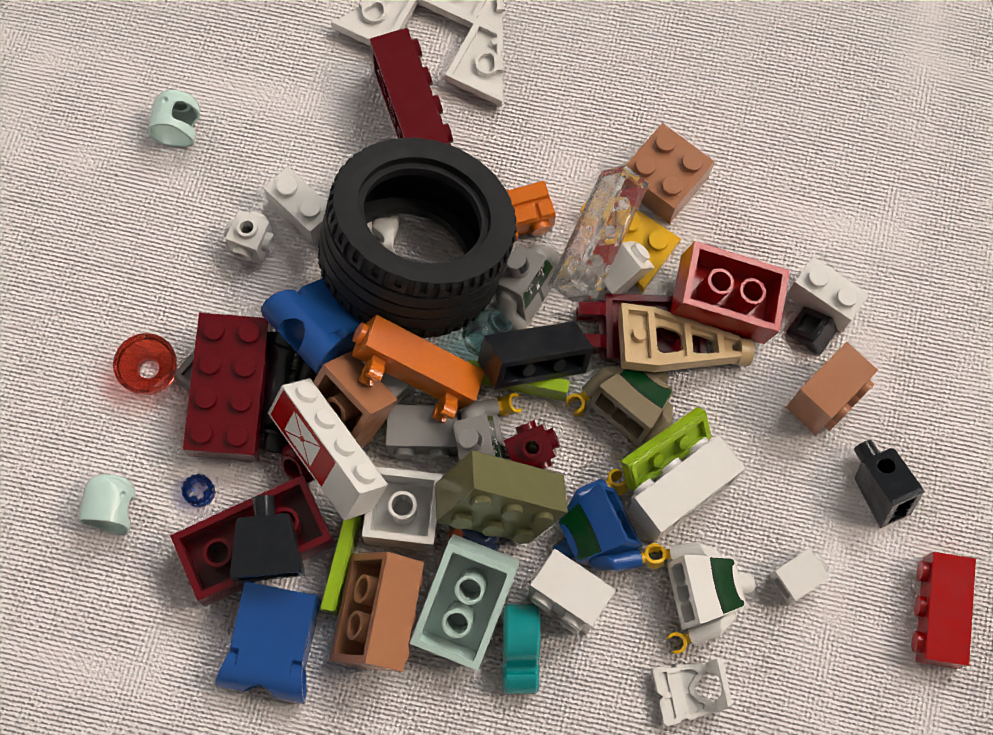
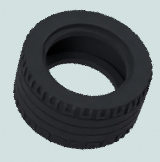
(427, 182)

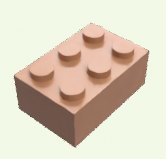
(377, 611)

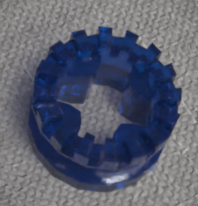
(209, 494)

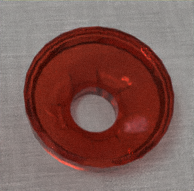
(135, 353)

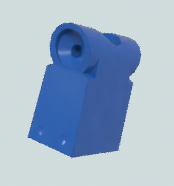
(312, 323)
(271, 642)

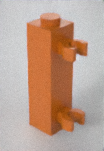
(418, 363)

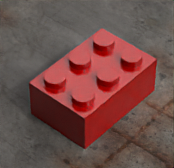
(730, 292)

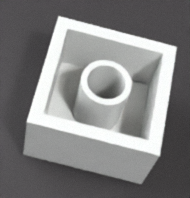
(404, 511)
(569, 593)

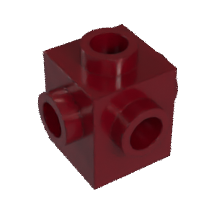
(519, 445)

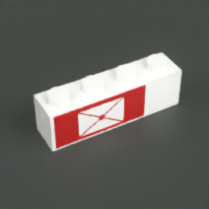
(327, 449)

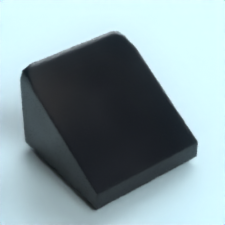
(812, 330)

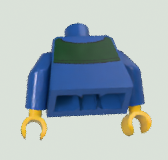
(601, 531)

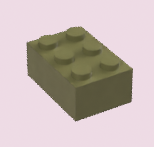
(500, 497)

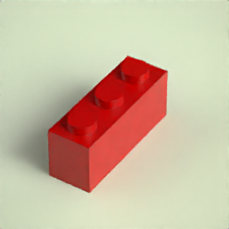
(944, 610)

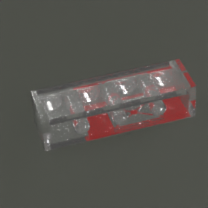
(598, 234)

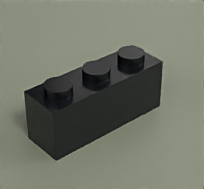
(535, 354)

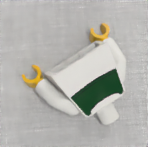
(705, 590)

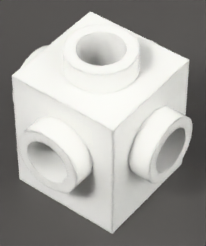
(253, 244)

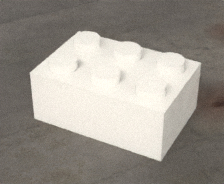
(684, 487)

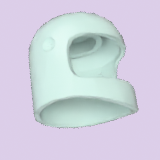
(164, 121)
(107, 503)

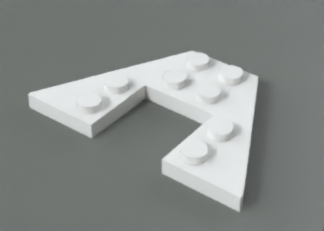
(480, 57)

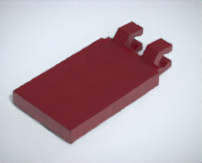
(607, 341)

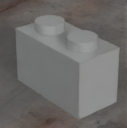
(414, 432)

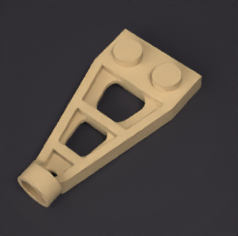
(639, 341)

